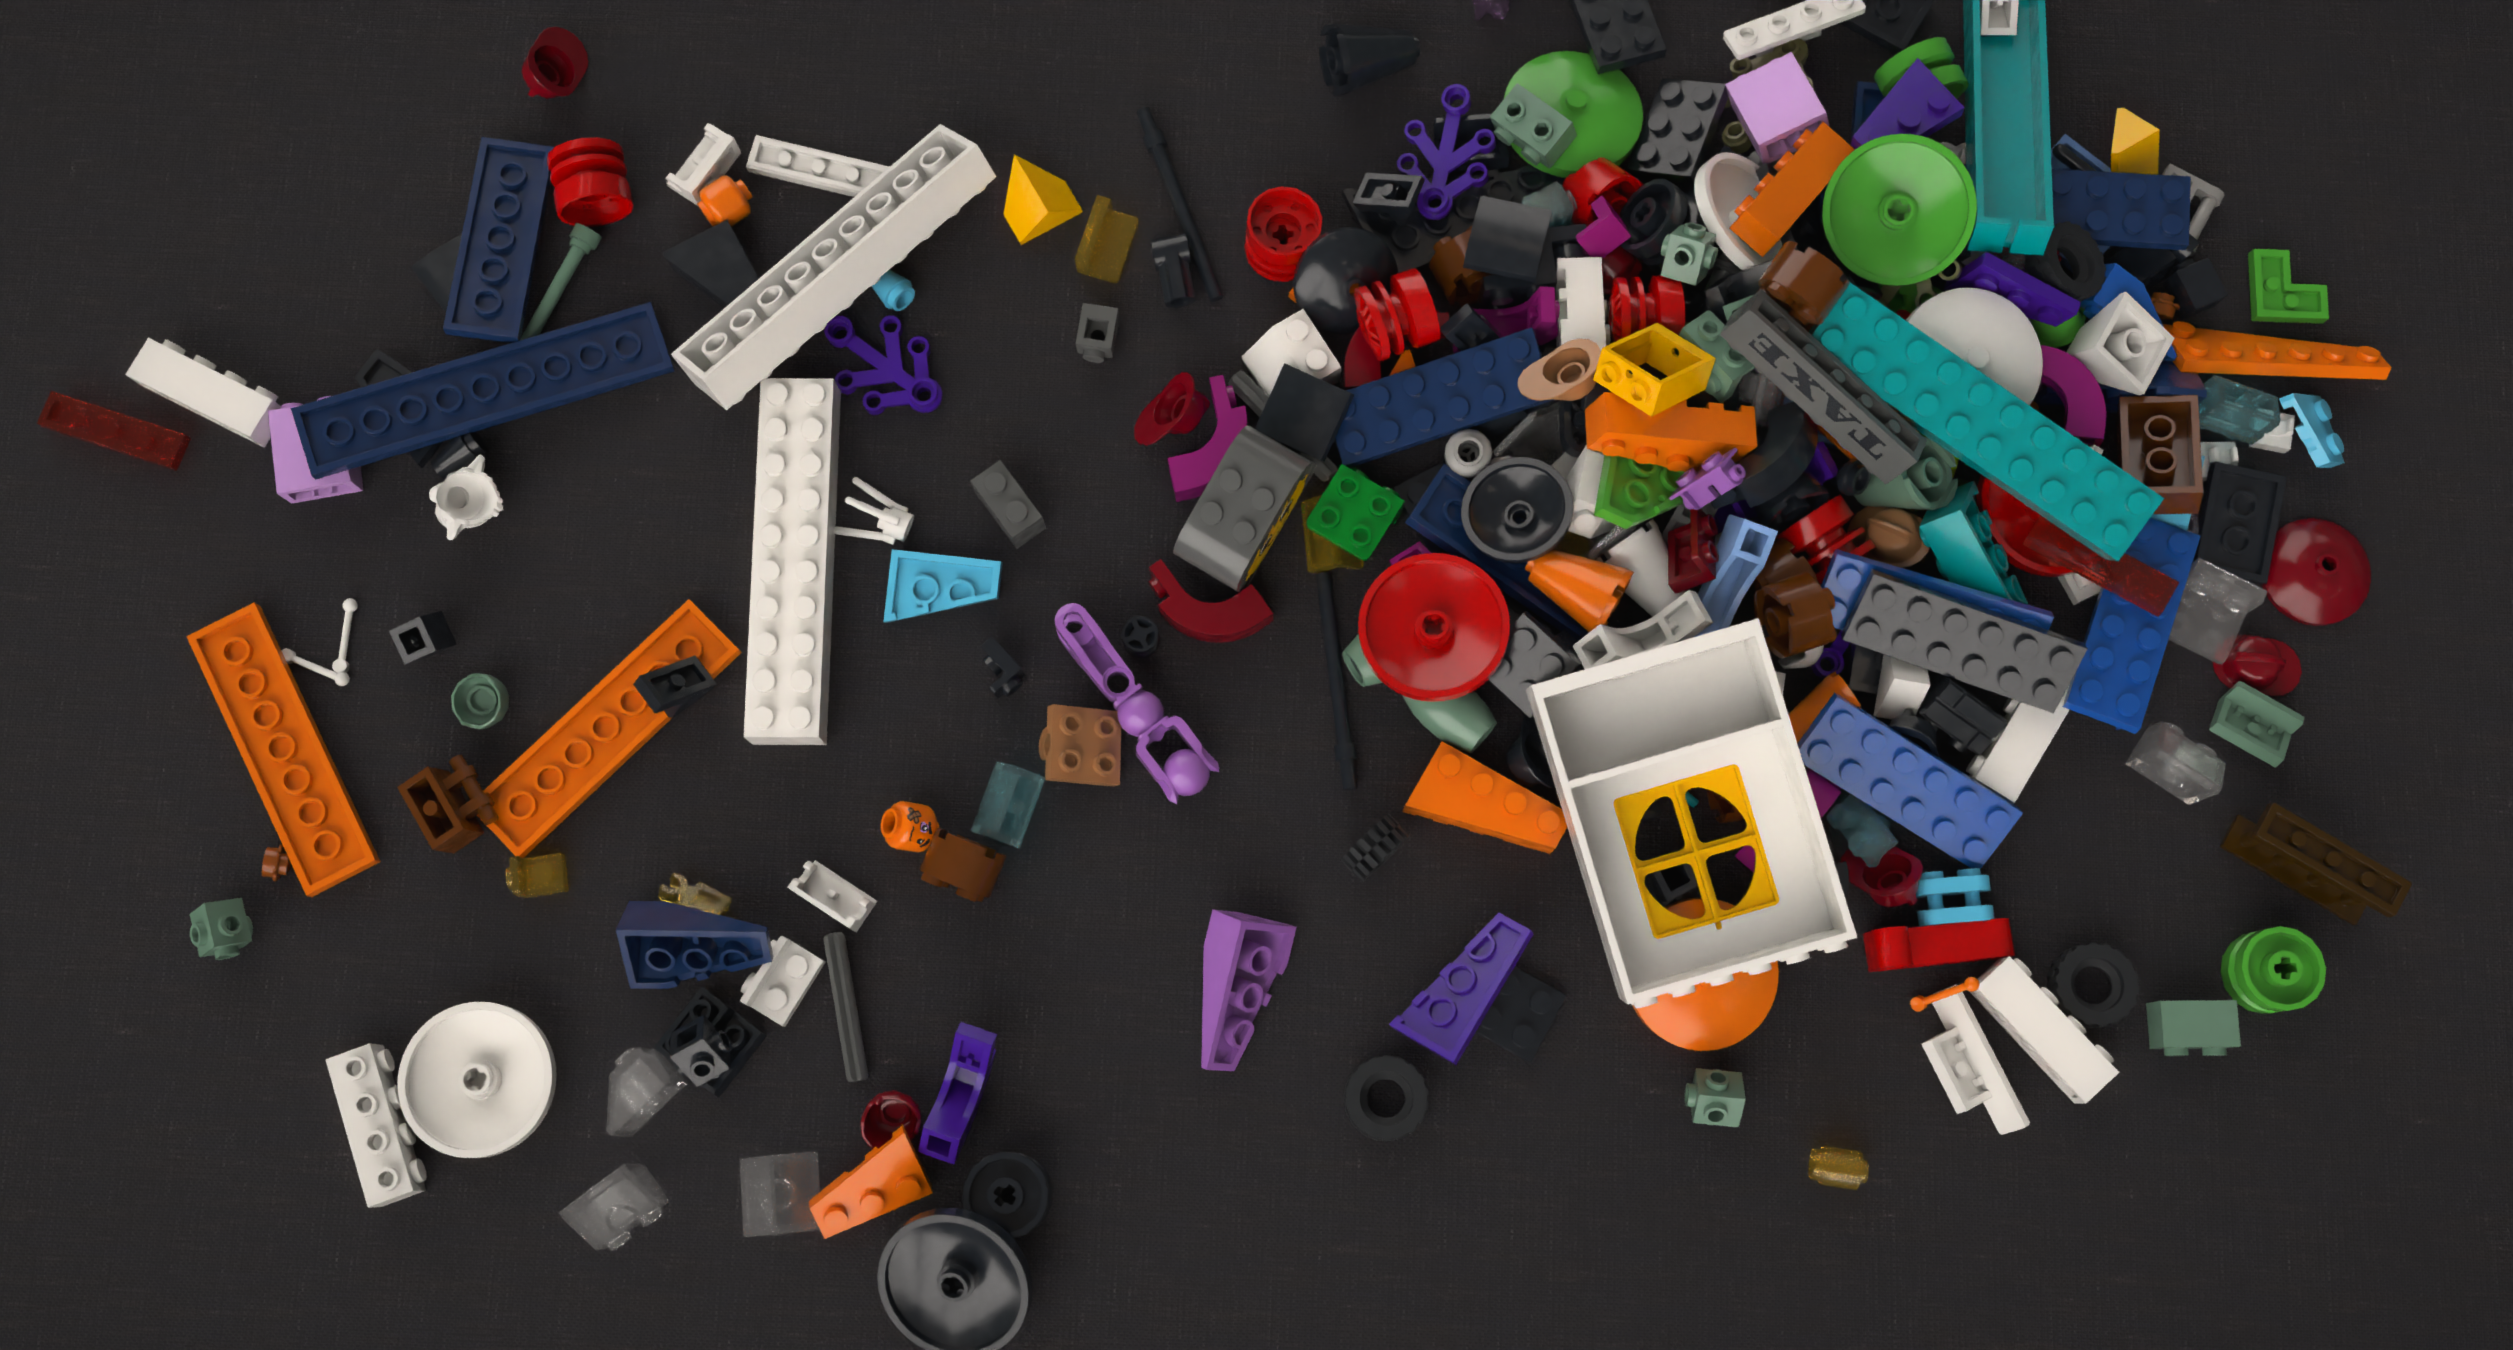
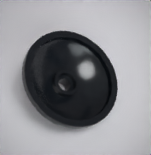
(1332, 267)
(1513, 490)

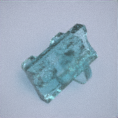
(1863, 829)

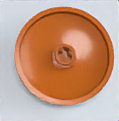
(1712, 1014)

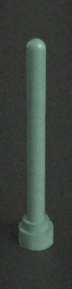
(582, 242)

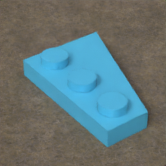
(937, 583)

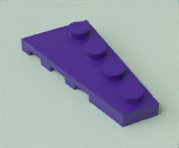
(1459, 999)

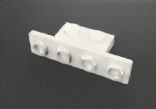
(1797, 21)
(1970, 1066)

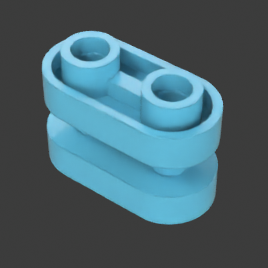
(1968, 882)

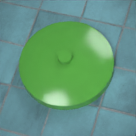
(1601, 106)
(1899, 209)

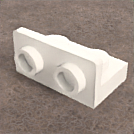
(783, 982)

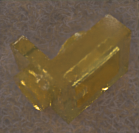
(537, 875)

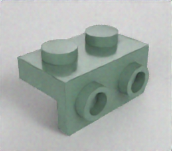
(1729, 363)
(2255, 723)

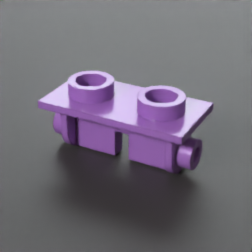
(1717, 470)

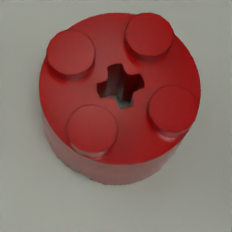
(1599, 179)

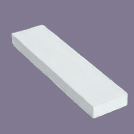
(811, 166)

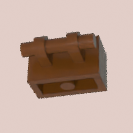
(442, 809)

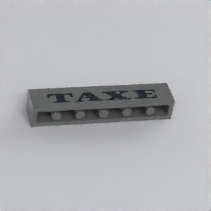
(1823, 387)

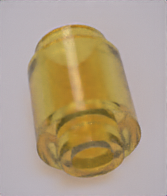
(1838, 1167)

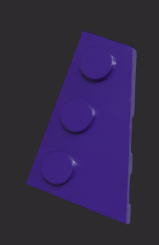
(1913, 106)
(2028, 293)

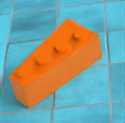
(1791, 190)
(1671, 439)
(1485, 802)

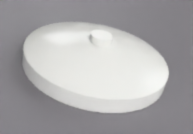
(1719, 190)
(1987, 335)
(476, 1080)

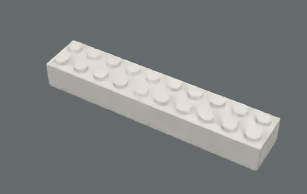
(834, 266)
(792, 562)

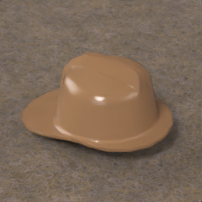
(1562, 373)
(1893, 533)

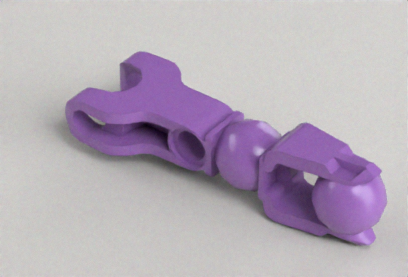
(1137, 710)

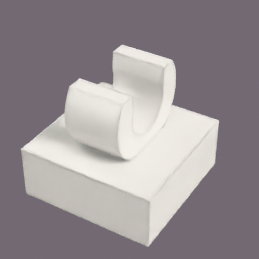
(2279, 438)
(2218, 452)
(2078, 587)

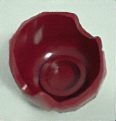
(886, 1114)

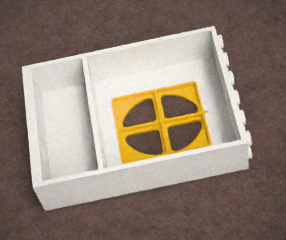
(1673, 723)

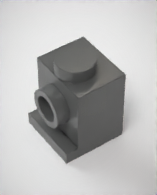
(1097, 321)

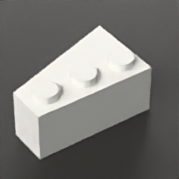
(1581, 301)

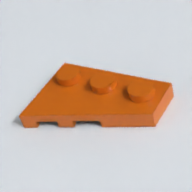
(875, 1187)

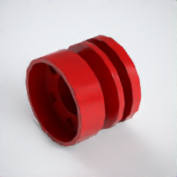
(590, 182)
(1278, 216)
(1634, 310)
(1404, 311)
(1823, 533)

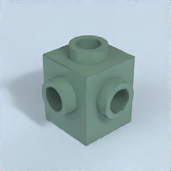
(1688, 253)
(220, 928)
(1716, 1097)

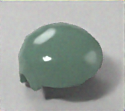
(480, 701)

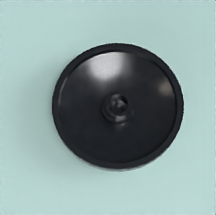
(955, 1281)

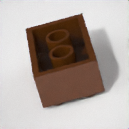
(2163, 448)

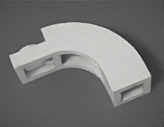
(1673, 624)

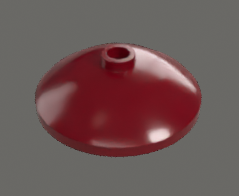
(2301, 584)

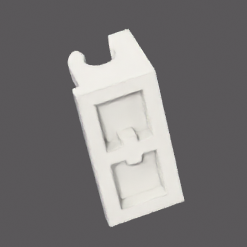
(705, 164)
(833, 895)

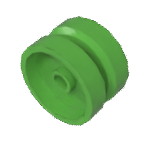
(1935, 55)
(2273, 970)

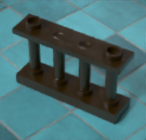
(2315, 864)

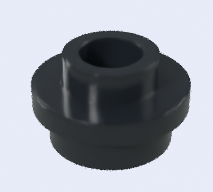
(1852, 478)

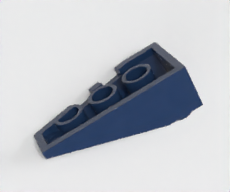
(2166, 382)
(677, 943)

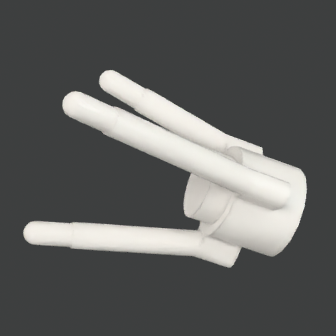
(894, 521)

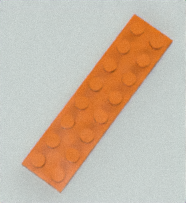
(598, 733)
(283, 750)

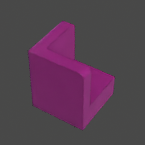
(1605, 232)

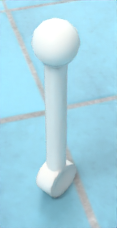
(341, 665)
(340, 678)

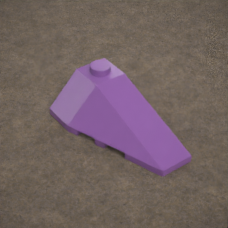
(1238, 969)

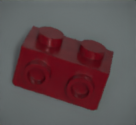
(1692, 552)

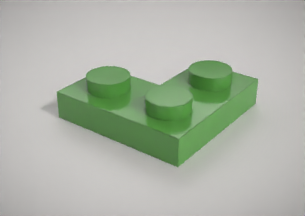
(2275, 297)

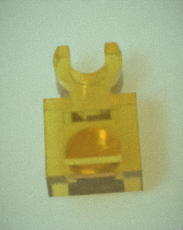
(697, 897)

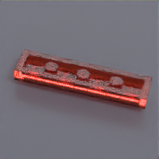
(114, 430)
(2125, 577)

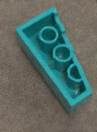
(1965, 548)

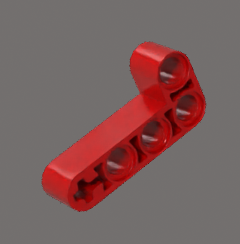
(1937, 944)

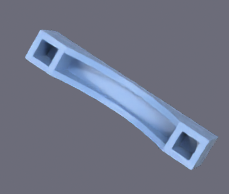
(1742, 556)

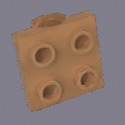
(1081, 745)

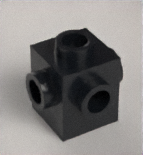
(700, 1051)

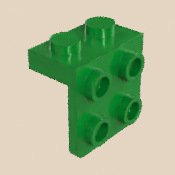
(1355, 512)

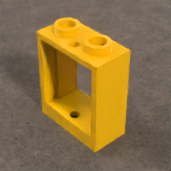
(1654, 345)

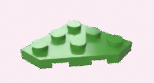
(1634, 491)

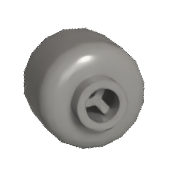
(1477, 444)

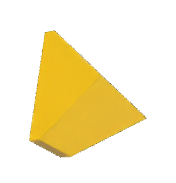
(2134, 145)
(1036, 201)

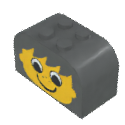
(1243, 508)

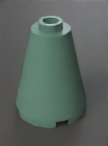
(1922, 486)

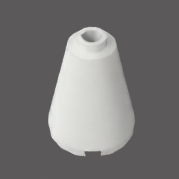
(1648, 559)

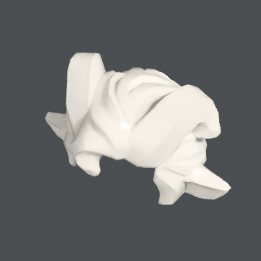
(466, 498)

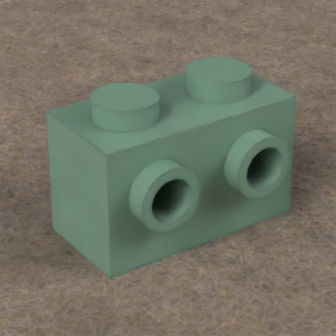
(1532, 126)
(2193, 1025)

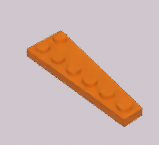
(2250, 354)

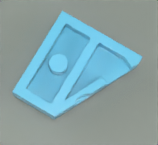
(2315, 429)

